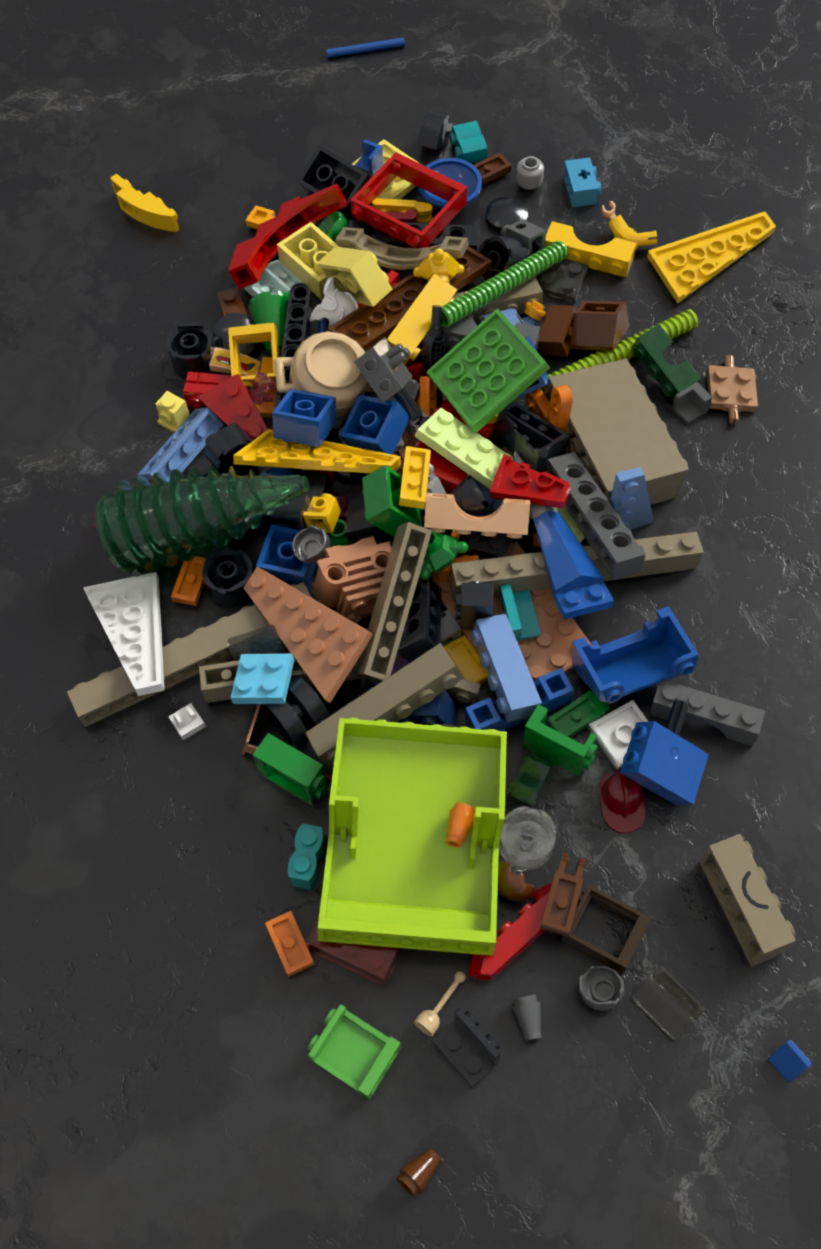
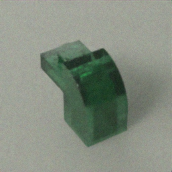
(530, 778)

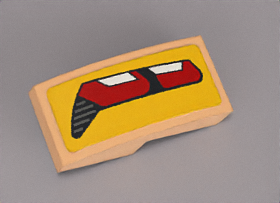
(221, 363)

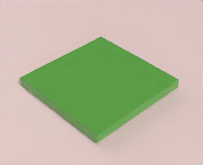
(487, 370)

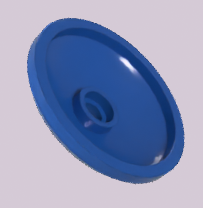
(457, 170)

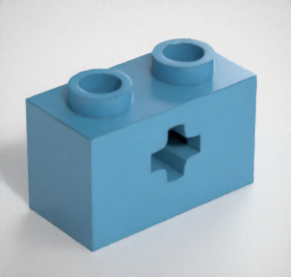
(581, 182)

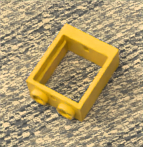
(252, 334)

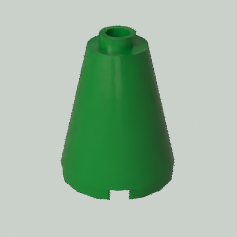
(270, 309)

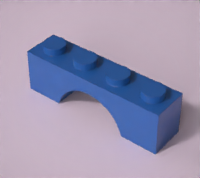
(552, 689)

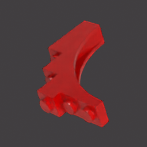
(254, 254)

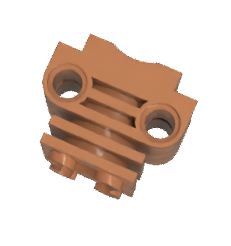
(352, 577)

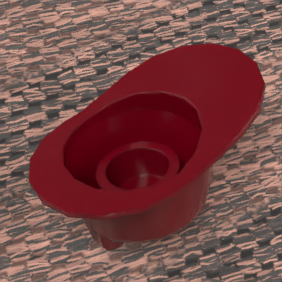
(622, 802)

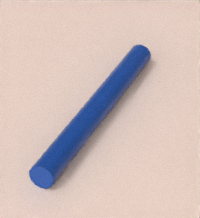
(360, 48)

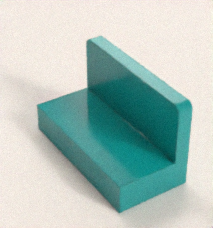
(520, 612)

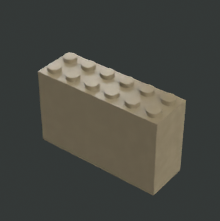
(619, 429)

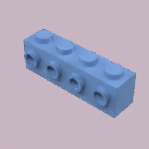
(506, 667)

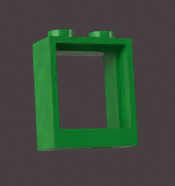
(291, 769)

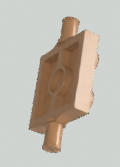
(732, 388)

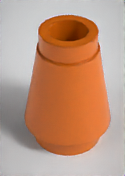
(459, 824)

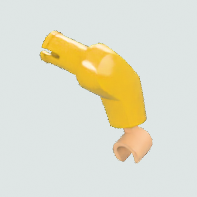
(622, 231)

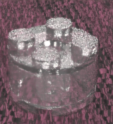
(529, 823)

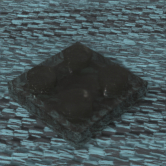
(563, 280)

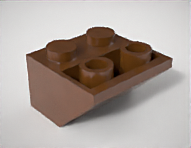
(599, 325)

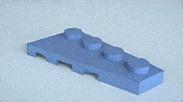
(632, 498)

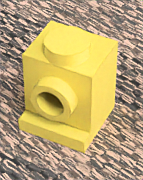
(171, 411)

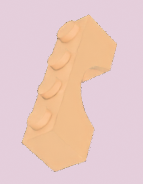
(509, 518)

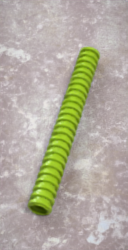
(673, 327)

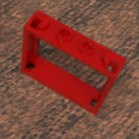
(420, 176)

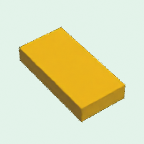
(466, 660)

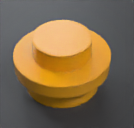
(535, 310)

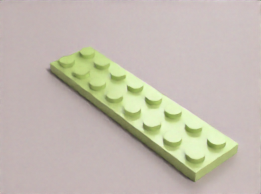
(471, 453)

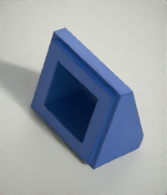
(789, 1060)

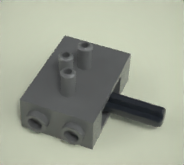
(388, 375)

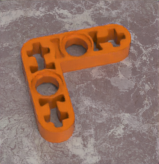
(557, 410)

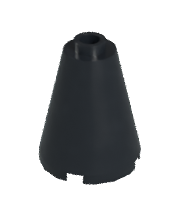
(470, 499)

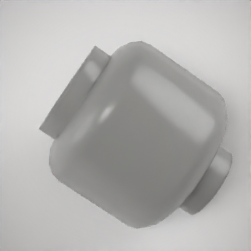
(530, 173)

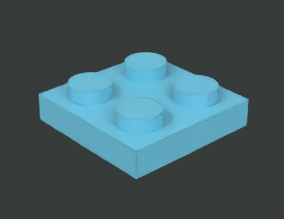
(262, 679)

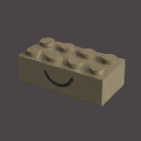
(747, 900)

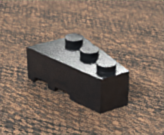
(530, 436)

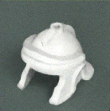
(334, 304)

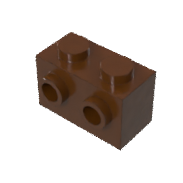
(556, 331)

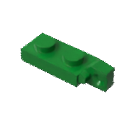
(578, 714)

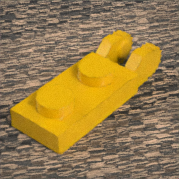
(396, 205)

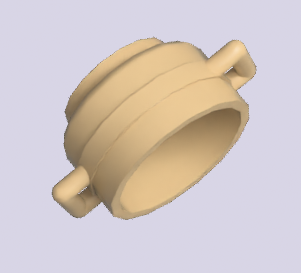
(325, 367)

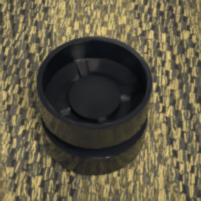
(302, 706)

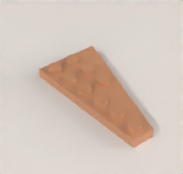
(314, 634)

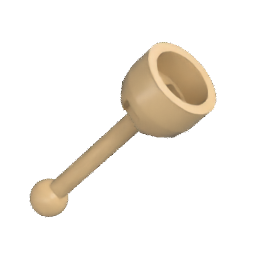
(428, 1020)

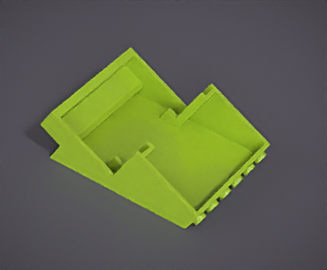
(387, 849)

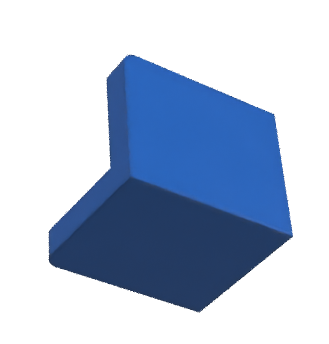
(372, 157)

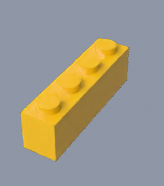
(417, 320)

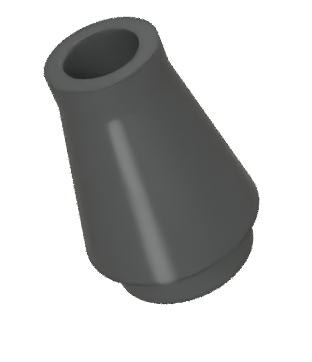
(528, 1015)

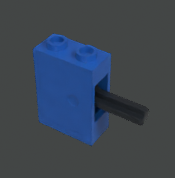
(664, 759)

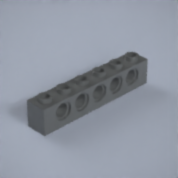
(597, 518)

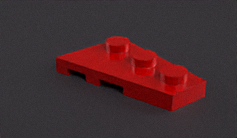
(234, 405)
(524, 483)

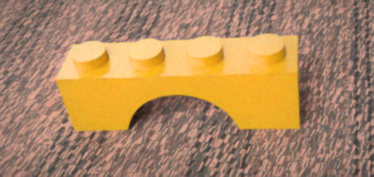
(610, 258)

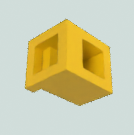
(323, 508)

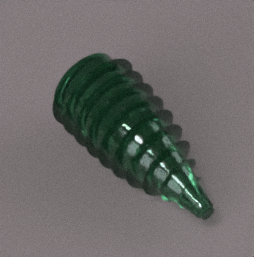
(183, 517)

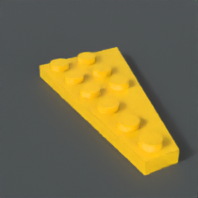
(698, 258)
(329, 456)

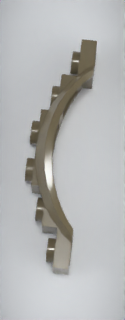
(398, 257)

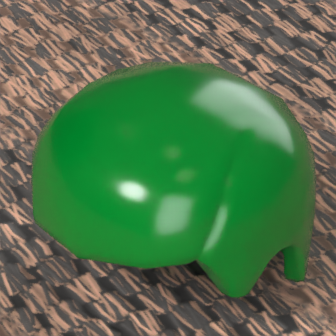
(333, 224)

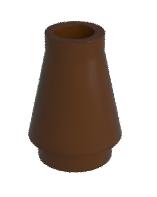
(418, 1172)

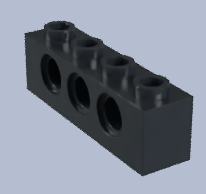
(423, 621)

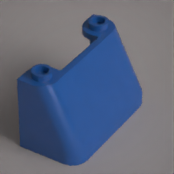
(635, 660)

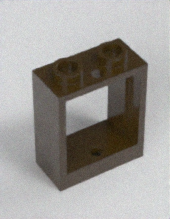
(621, 910)

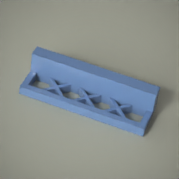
(183, 444)

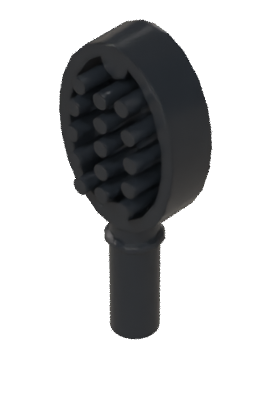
(434, 342)

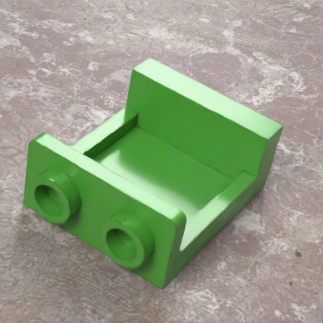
(353, 1051)

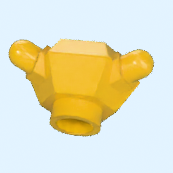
(440, 264)

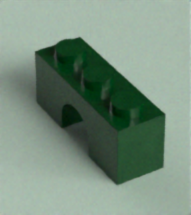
(650, 350)

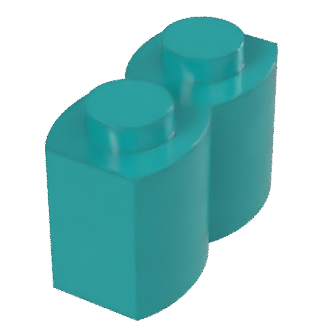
(468, 142)
(309, 851)

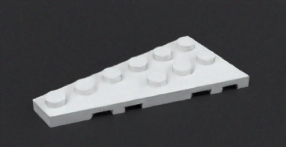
(133, 624)

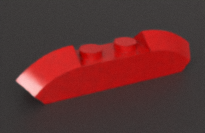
(512, 938)

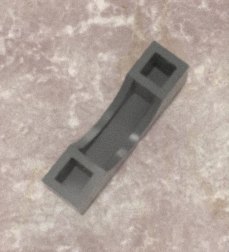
(462, 328)
(734, 719)

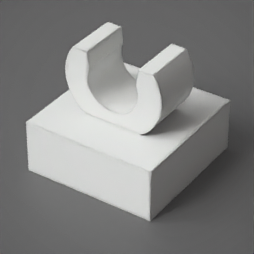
(187, 721)

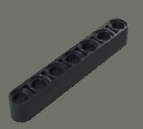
(295, 327)

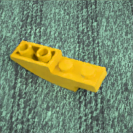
(144, 207)

